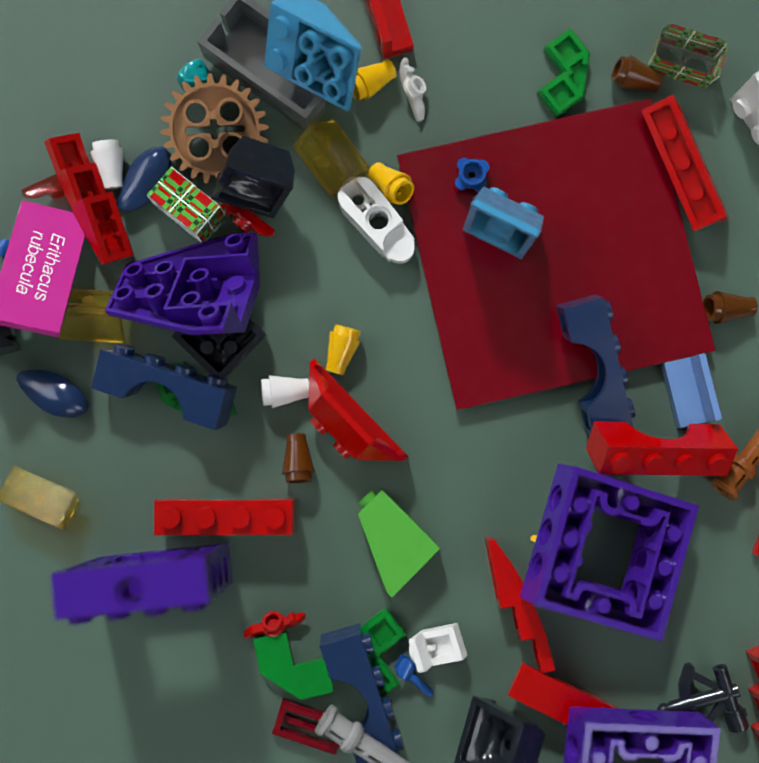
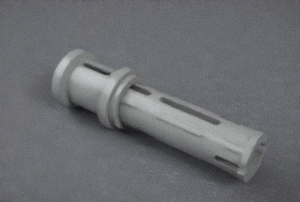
(352, 738)

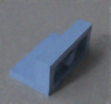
(691, 391)

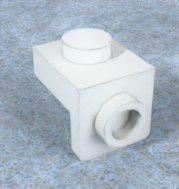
(437, 646)

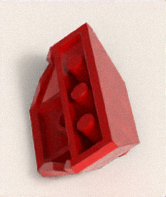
(347, 421)

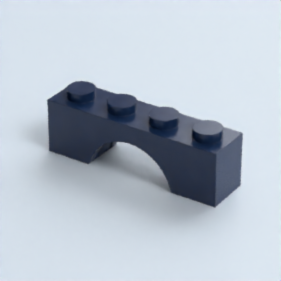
(588, 323)
(202, 398)
(349, 660)

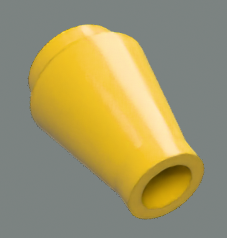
(372, 79)
(393, 184)
(341, 348)

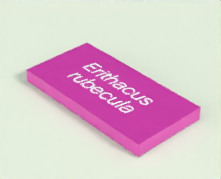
(40, 269)

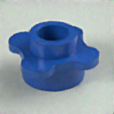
(466, 166)

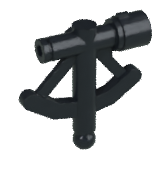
(722, 694)

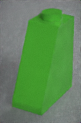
(394, 539)

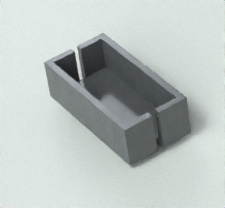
(243, 57)

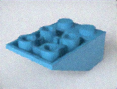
(312, 50)

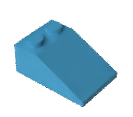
(503, 221)

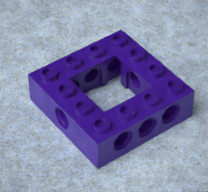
(653, 566)
(155, 578)
(639, 733)

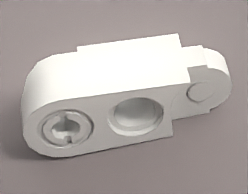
(394, 240)

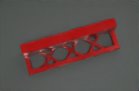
(390, 27)
(685, 163)

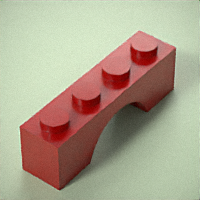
(623, 450)
(225, 517)

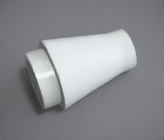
(109, 161)
(283, 390)

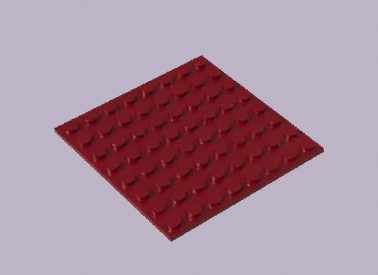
(604, 233)

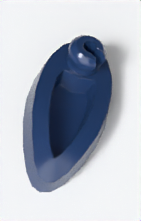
(142, 177)
(53, 393)

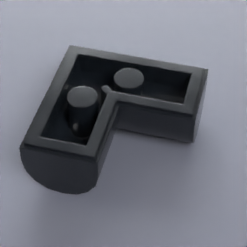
(221, 352)

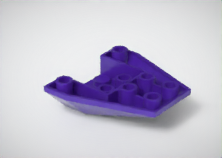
(193, 287)

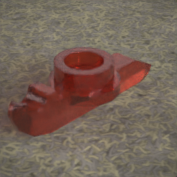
(48, 186)

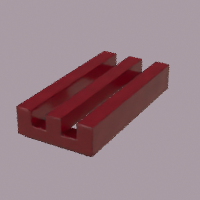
(299, 737)

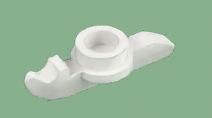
(414, 89)

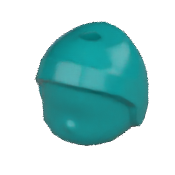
(193, 68)

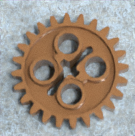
(212, 97)

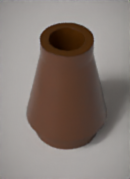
(634, 74)
(725, 307)
(297, 460)

